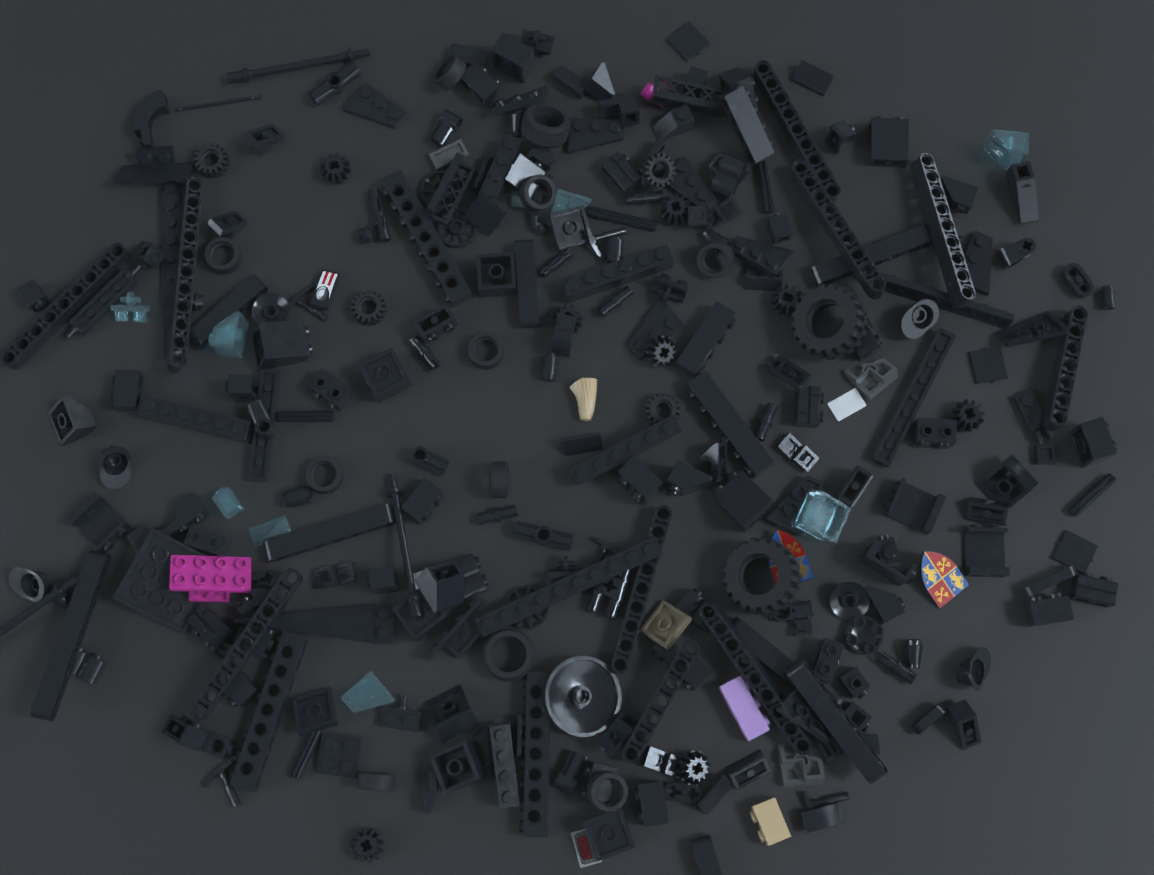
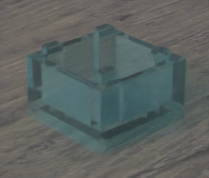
(822, 516)

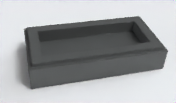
(443, 157)

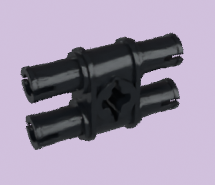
(615, 596)

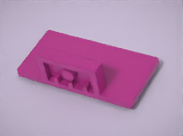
(210, 576)

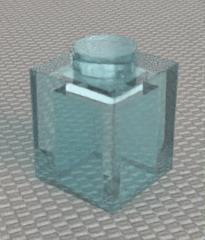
(227, 502)

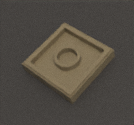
(665, 625)

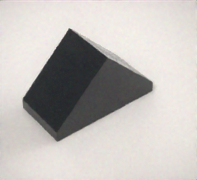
(599, 84)

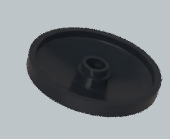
(582, 696)

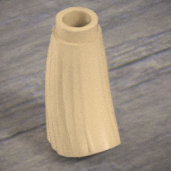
(585, 393)

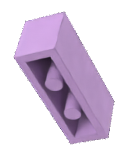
(744, 708)

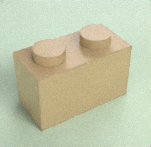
(770, 821)

